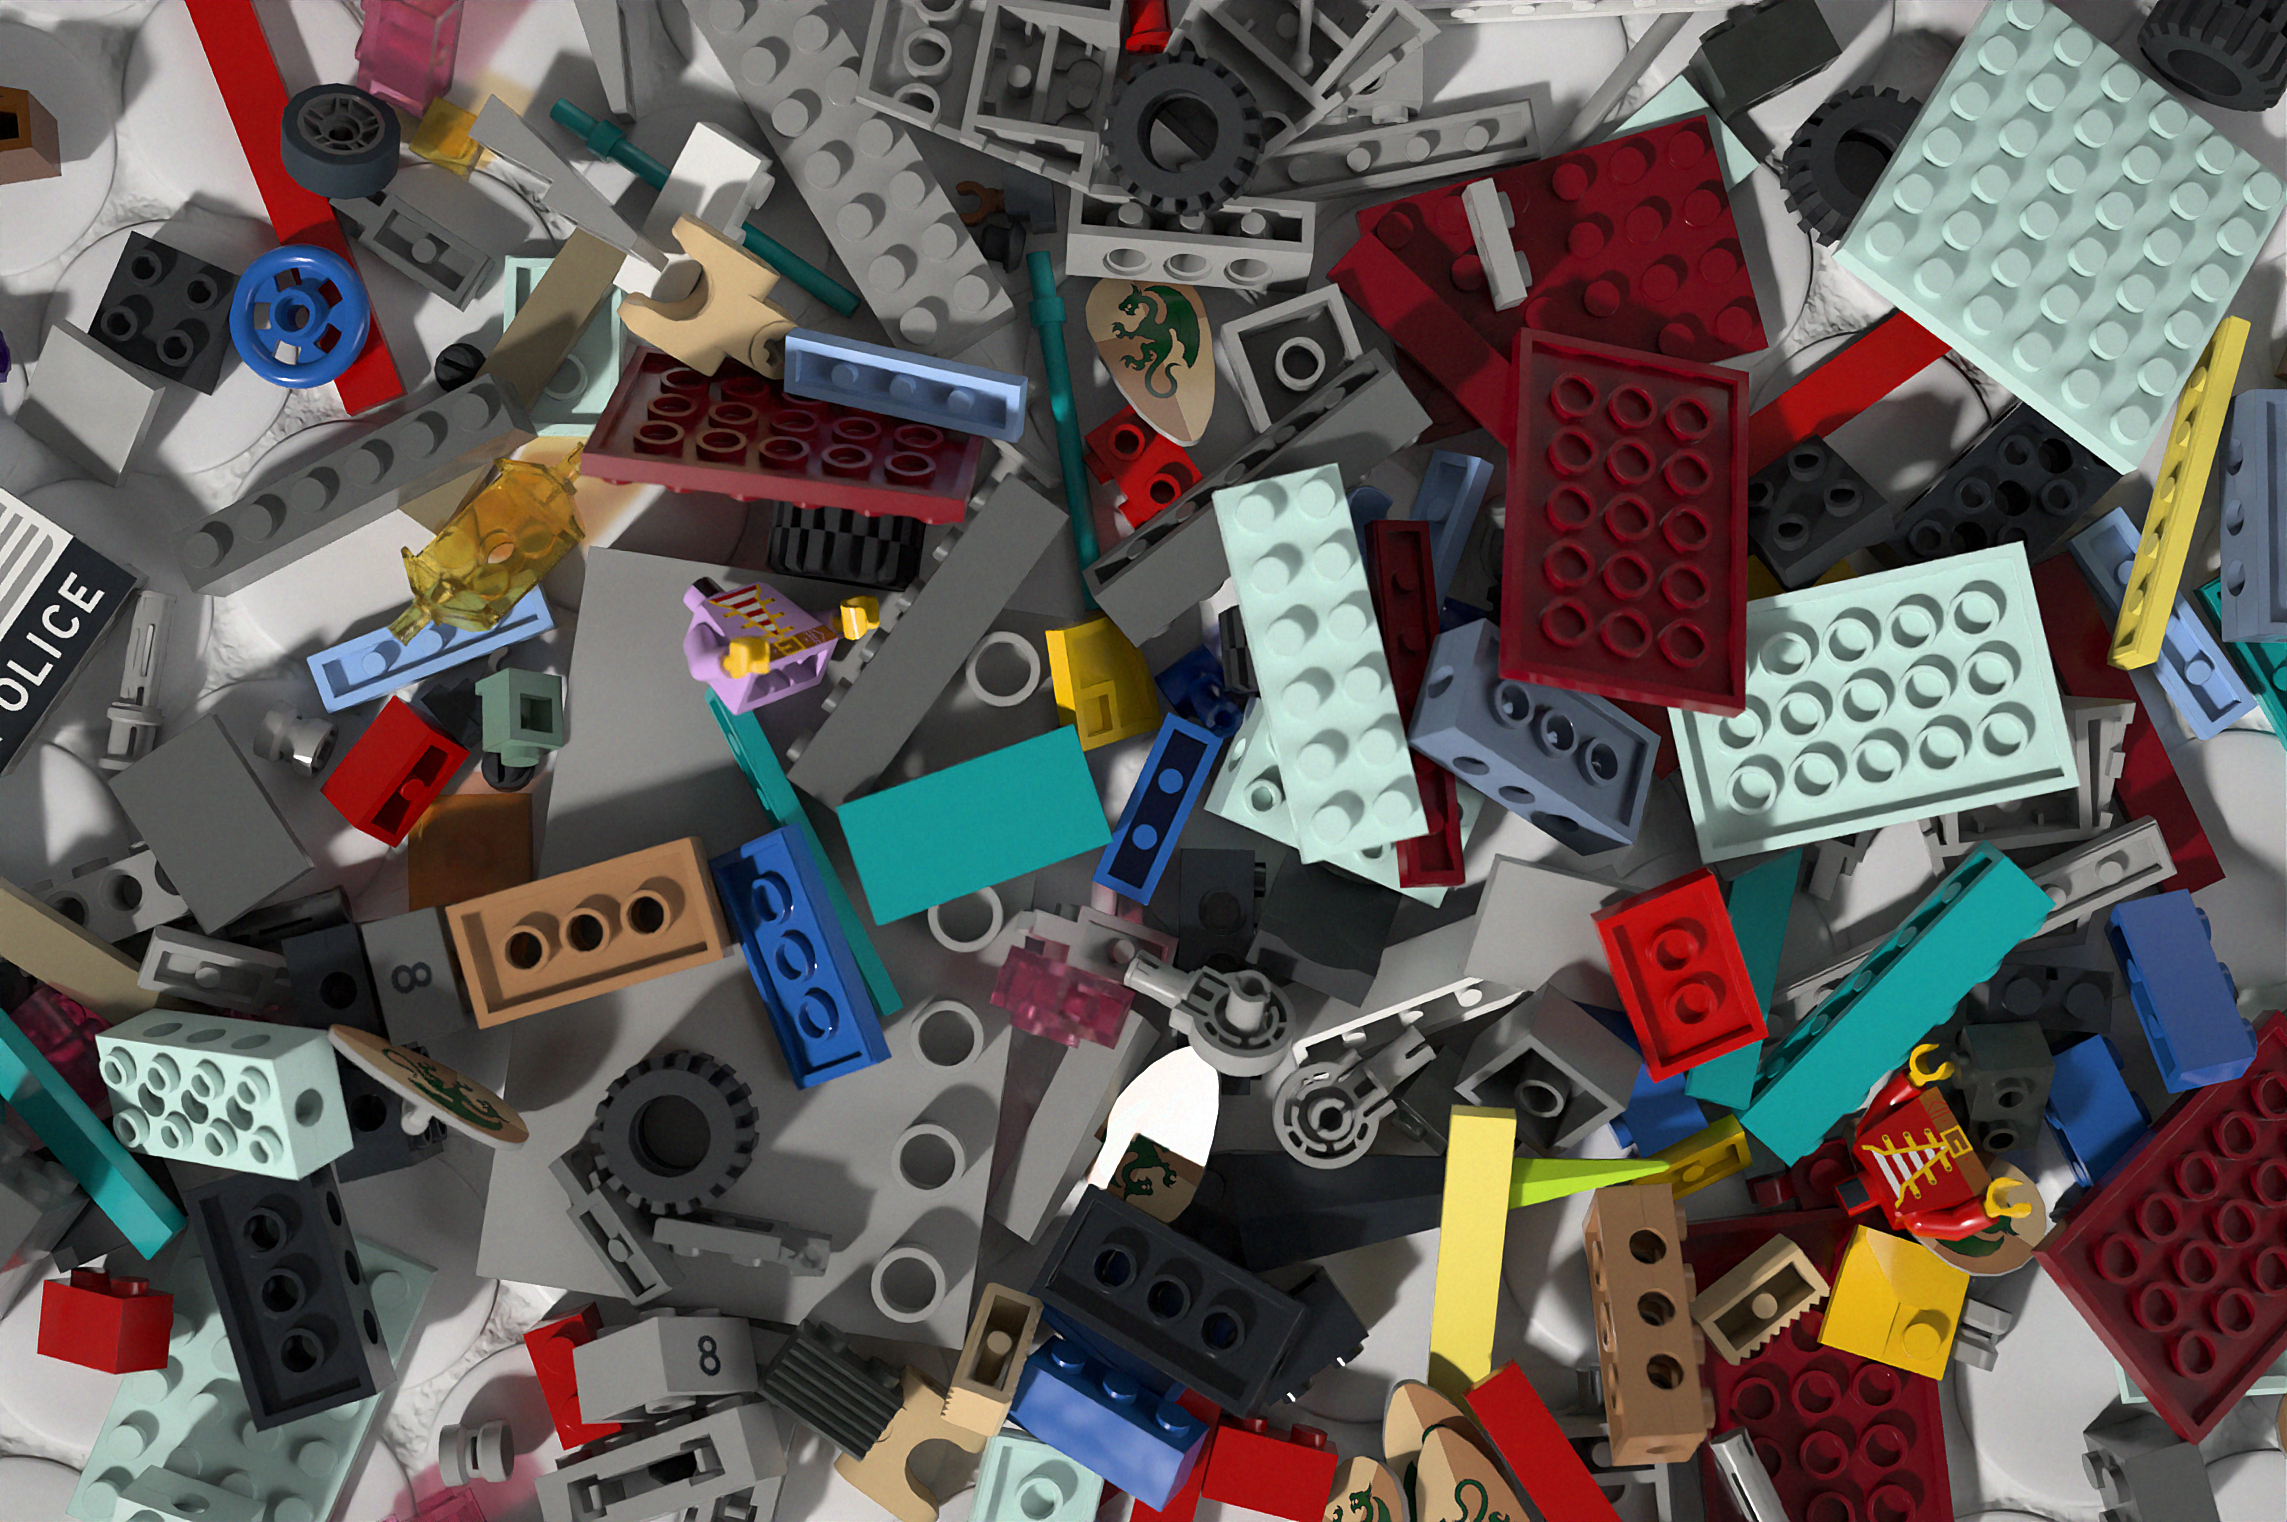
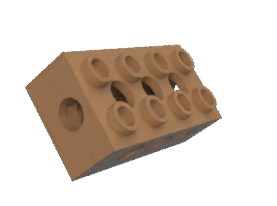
(493, 926)
(1645, 1325)

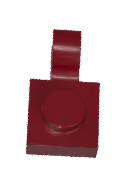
(1806, 1180)

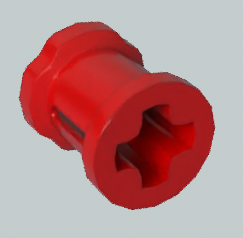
(1148, 27)

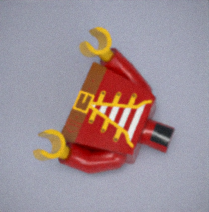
(1921, 1163)

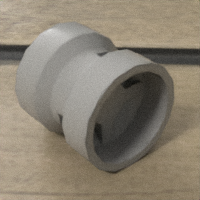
(298, 740)
(1973, 1346)
(476, 1453)

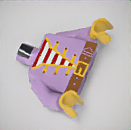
(761, 644)

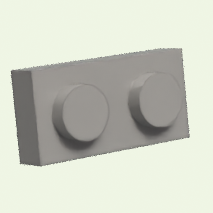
(1489, 219)

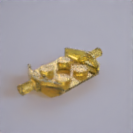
(520, 507)

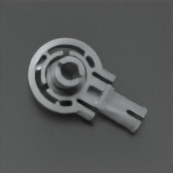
(1221, 1013)
(1340, 1103)

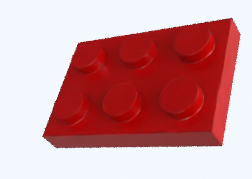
(1679, 974)

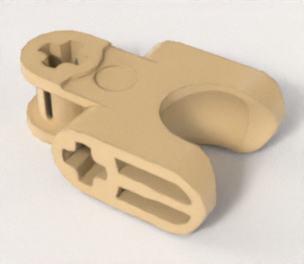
(723, 313)
(886, 1470)

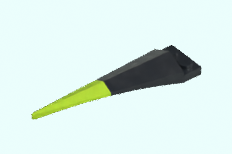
(1278, 1212)

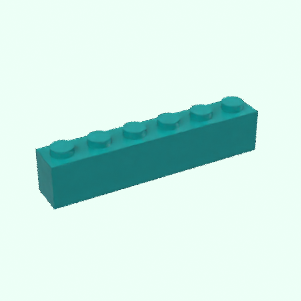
(1892, 1001)

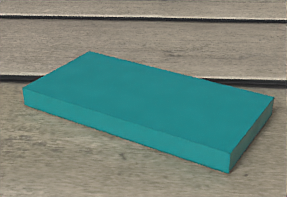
(974, 824)

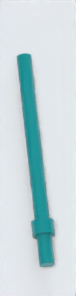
(610, 144)
(1048, 315)

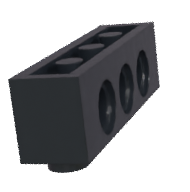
(1201, 876)

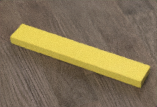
(2177, 499)
(1470, 1249)

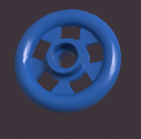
(261, 285)

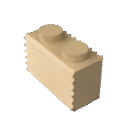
(1757, 1298)
(992, 1360)

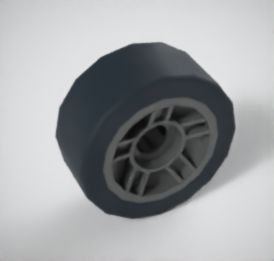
(340, 141)

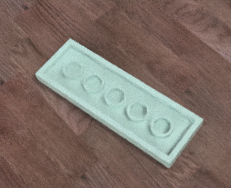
(1319, 663)

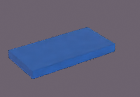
(799, 957)

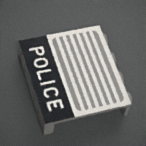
(54, 618)

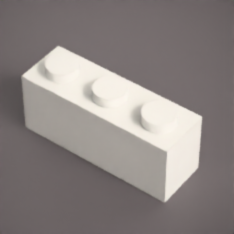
(717, 182)

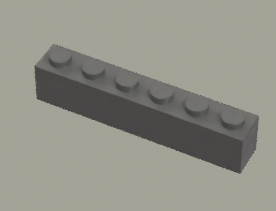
(353, 486)
(1181, 550)
(928, 642)

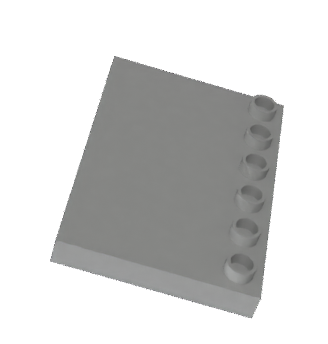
(876, 1157)

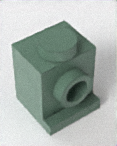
(521, 715)

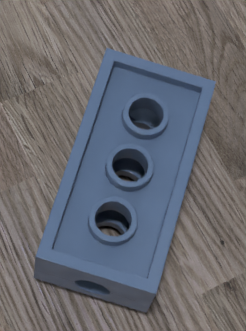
(2254, 517)
(1534, 748)

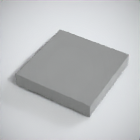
(89, 403)

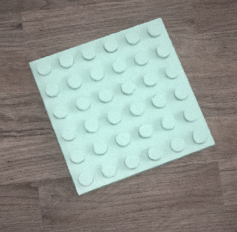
(2065, 226)

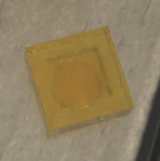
(444, 139)

